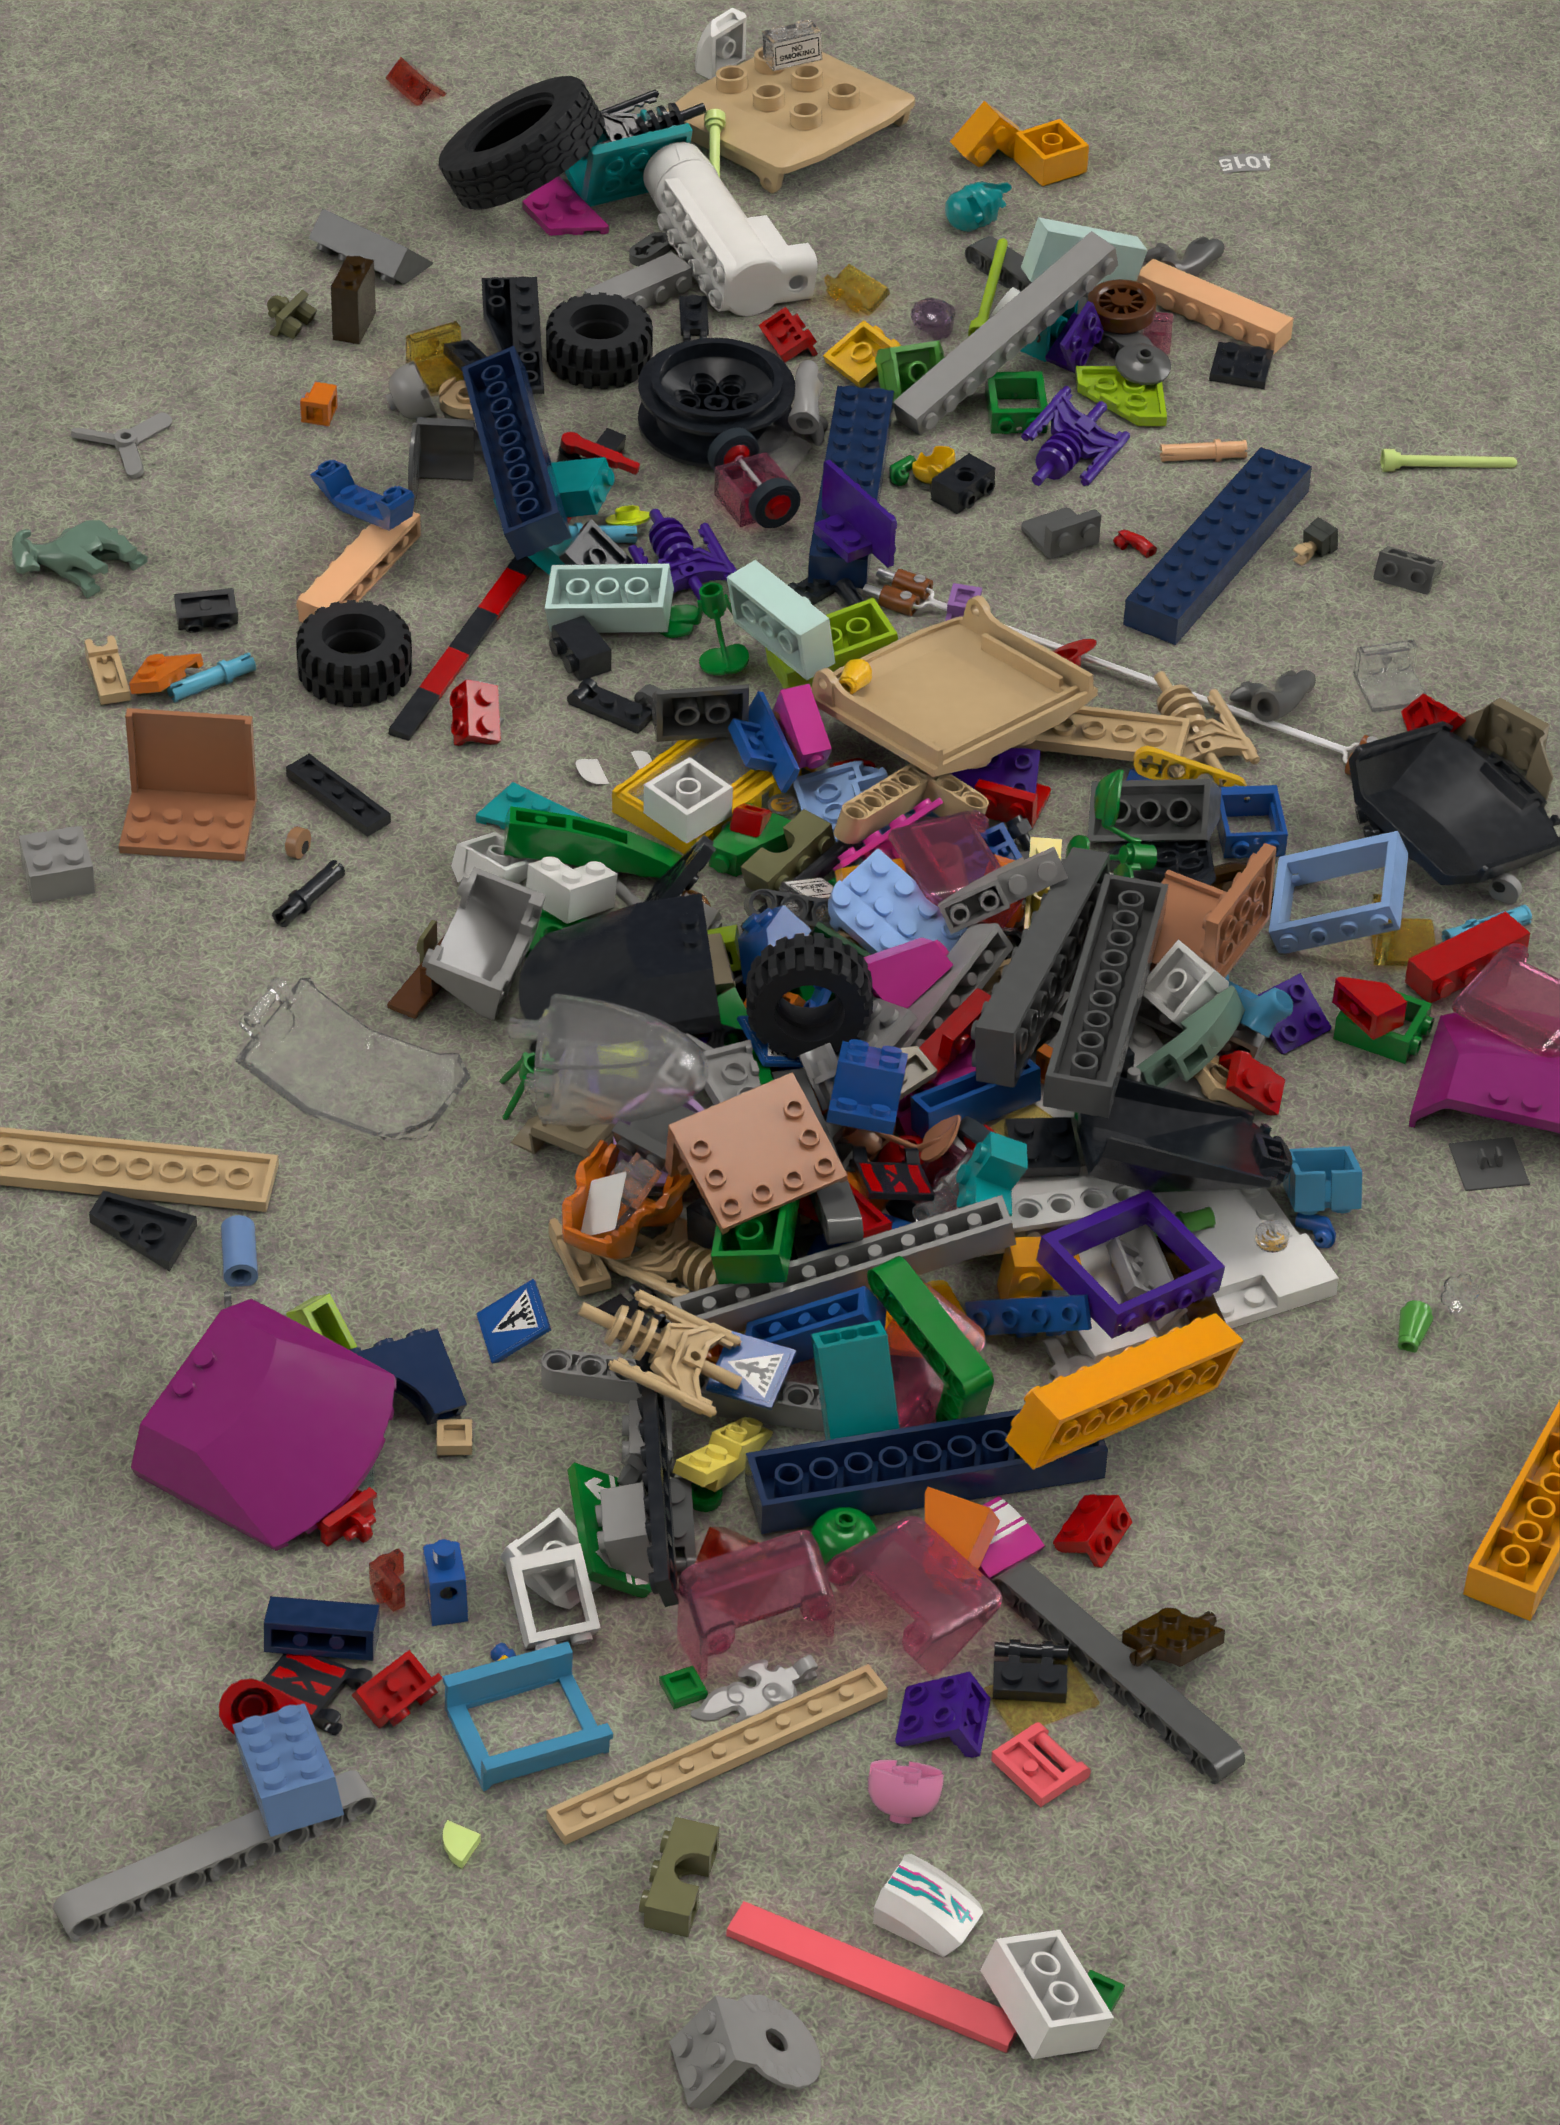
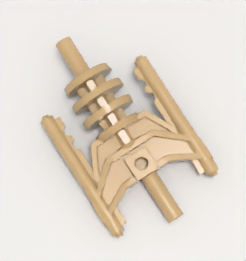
(1206, 738)
(666, 1258)
(675, 1354)

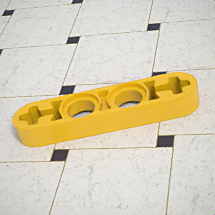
(1192, 768)

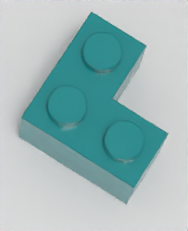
(992, 1171)

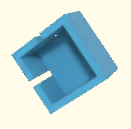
(1324, 1180)

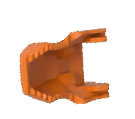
(621, 1241)

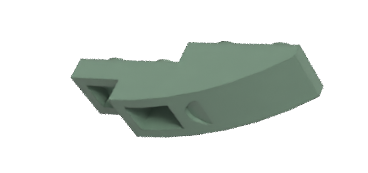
(1202, 1039)

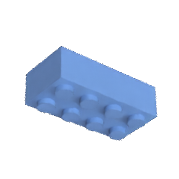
(288, 1769)

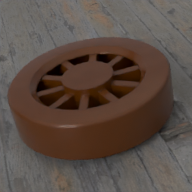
(1123, 305)

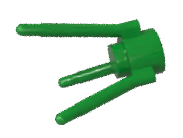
(524, 1066)

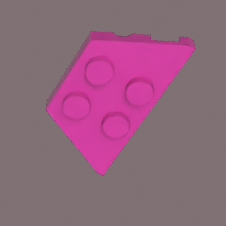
(562, 210)

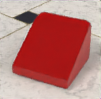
(749, 820)

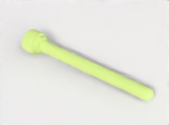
(715, 122)
(1394, 460)

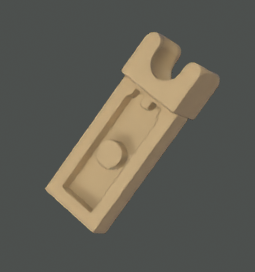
(107, 671)
(583, 1268)

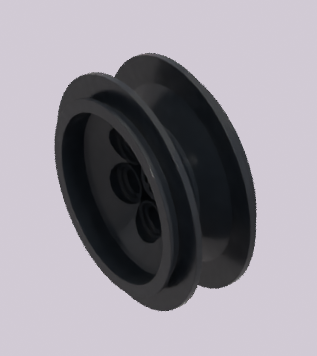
(707, 388)

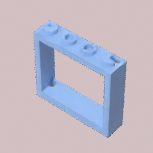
(1331, 862)

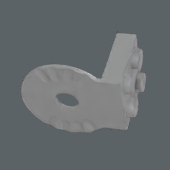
(731, 2038)

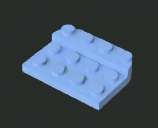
(830, 788)
(885, 907)

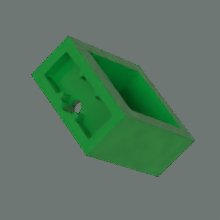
(1014, 386)
(1391, 1045)

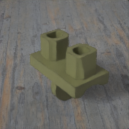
(286, 312)

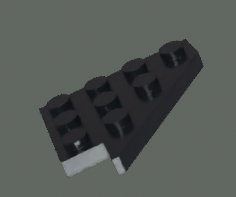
(1185, 858)
(684, 872)

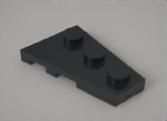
(145, 1227)

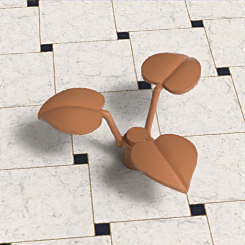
(934, 1143)

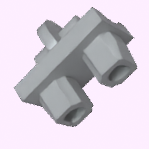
(821, 1068)

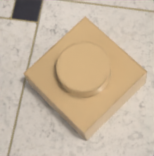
(454, 1437)

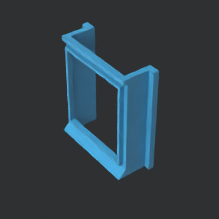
(509, 1678)

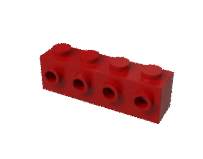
(1461, 958)

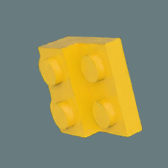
(857, 351)

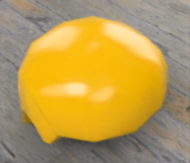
(929, 466)

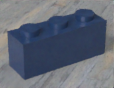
(321, 1628)

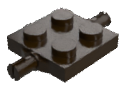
(1172, 1637)

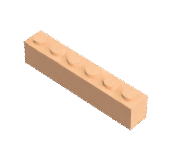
(1216, 306)
(359, 566)

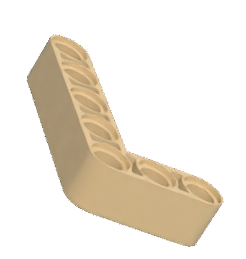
(899, 795)

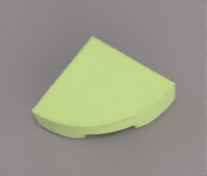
(459, 1843)

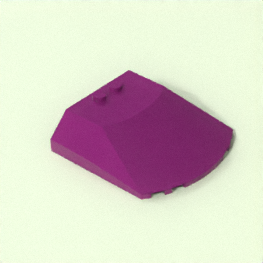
(1487, 1077)
(266, 1425)

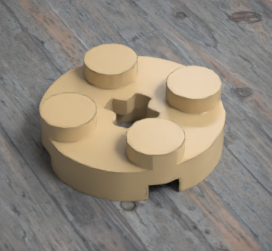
(455, 400)

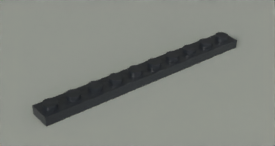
(657, 1484)

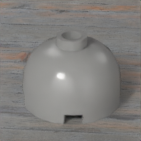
(409, 393)

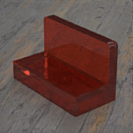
(412, 81)

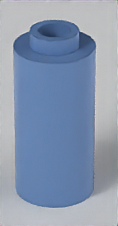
(239, 1251)

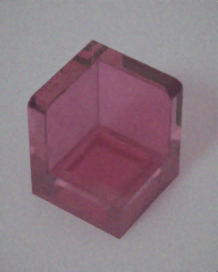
(1160, 331)

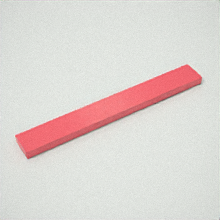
(872, 1976)

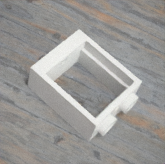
(543, 1562)

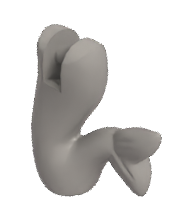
(805, 411)

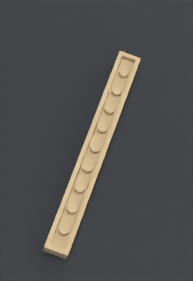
(716, 1754)

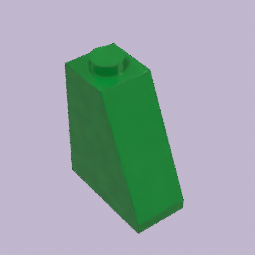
(736, 848)

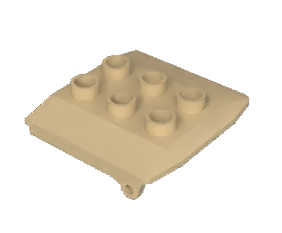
(793, 113)
(958, 692)

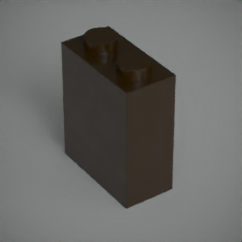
(353, 299)

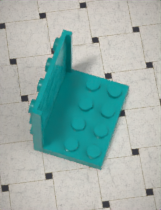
(618, 167)

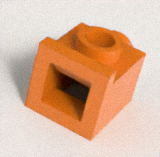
(319, 404)

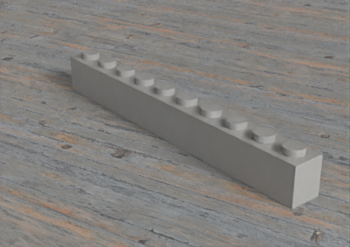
(1005, 334)
(974, 962)
(923, 1244)

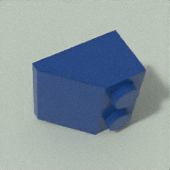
(764, 930)

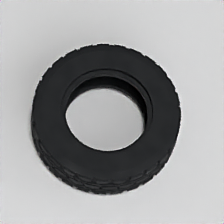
(521, 142)

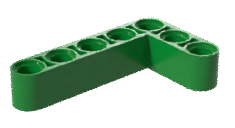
(937, 1337)

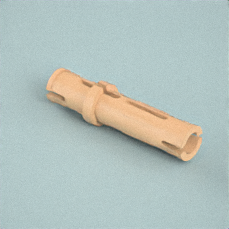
(1201, 451)

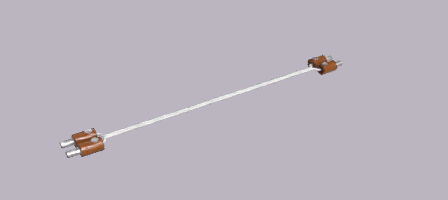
(909, 588)

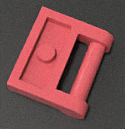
(1033, 1771)

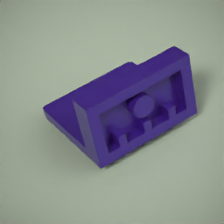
(1076, 339)
(1305, 1021)
(945, 1708)

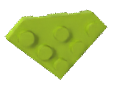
(1134, 402)

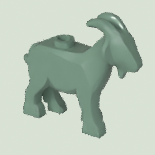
(75, 552)

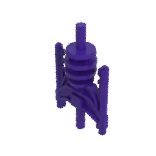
(1072, 437)
(687, 565)

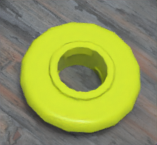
(628, 516)

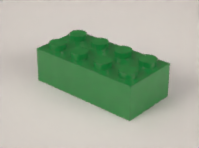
(757, 1248)

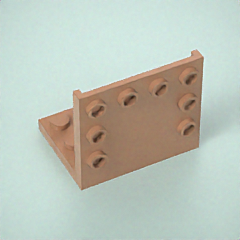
(189, 784)
(1215, 921)
(754, 1152)

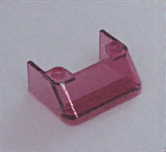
(749, 1588)

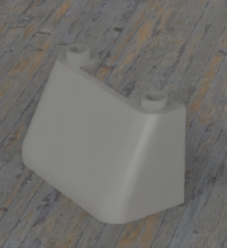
(485, 941)

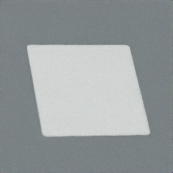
(603, 1204)

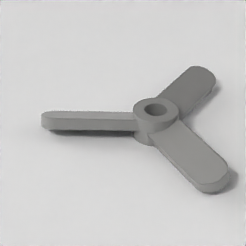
(128, 439)

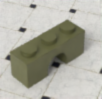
(806, 841)
(686, 1851)

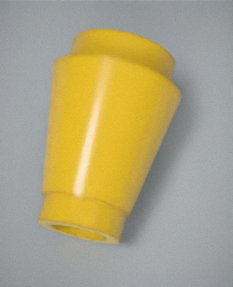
(855, 675)

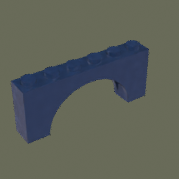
(421, 1372)

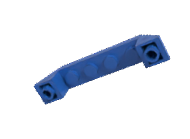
(383, 511)

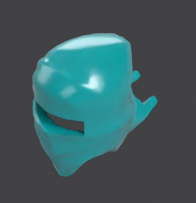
(975, 205)

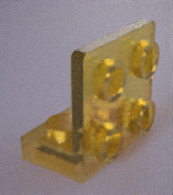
(427, 352)
(1399, 945)

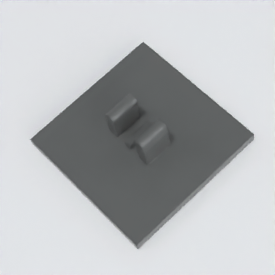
(1489, 1164)

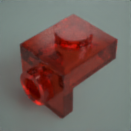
(385, 1581)

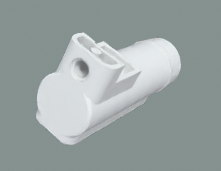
(733, 258)

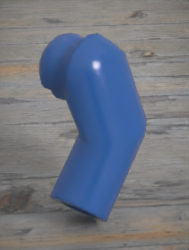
(1321, 1227)

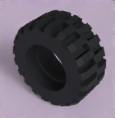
(598, 340)
(354, 677)
(808, 963)

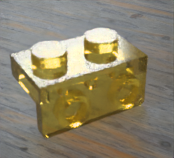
(857, 290)

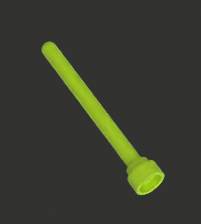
(991, 286)

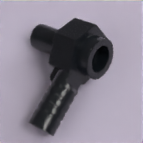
(1018, 829)

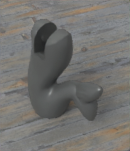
(1196, 256)
(1272, 705)

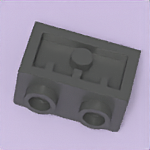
(1406, 569)

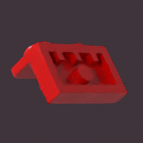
(786, 334)

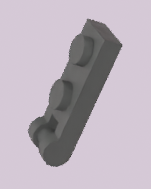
(683, 1522)

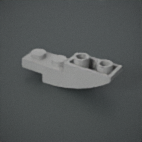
(1000, 888)

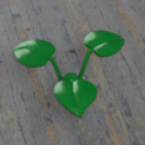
(713, 603)
(1106, 807)

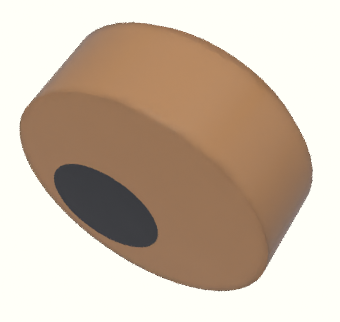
(297, 842)

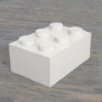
(1046, 1994)

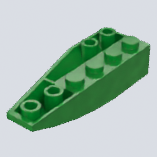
(582, 840)

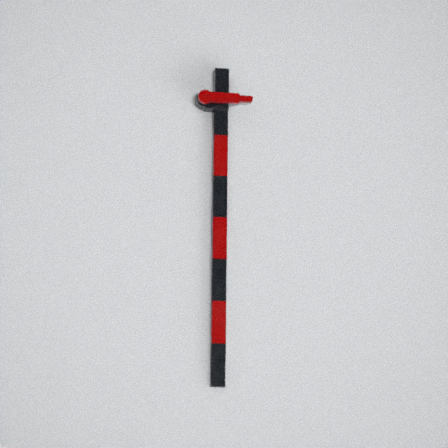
(500, 595)

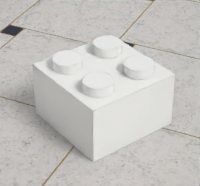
(688, 800)

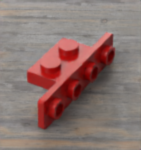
(954, 1033)

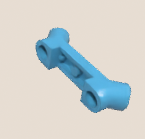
(1265, 1010)

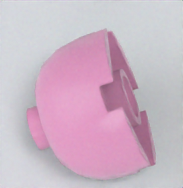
(904, 1790)

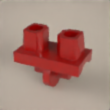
(351, 1519)

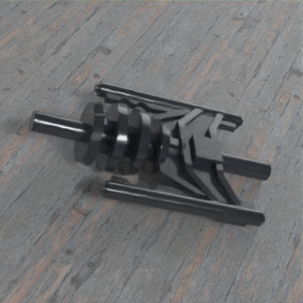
(622, 124)

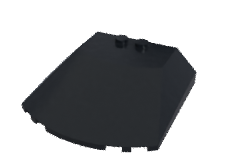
(1452, 804)
(637, 957)
(1180, 1143)

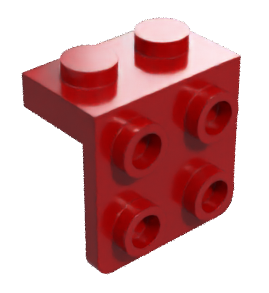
(1010, 802)

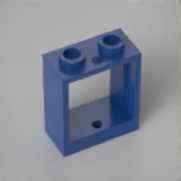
(1263, 801)

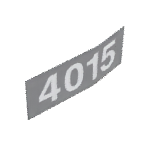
(1245, 162)

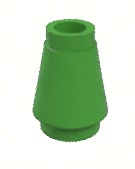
(1413, 1324)

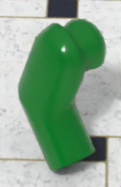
(898, 470)

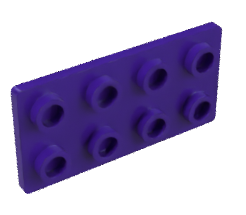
(856, 519)
(1011, 768)

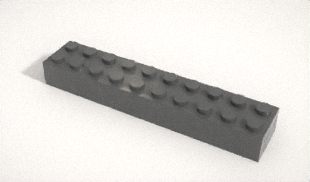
(1038, 971)
(1105, 996)

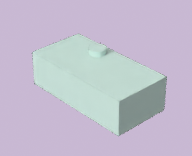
(1055, 238)
(611, 596)
(781, 619)

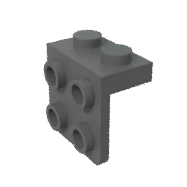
(1063, 531)
(648, 1136)

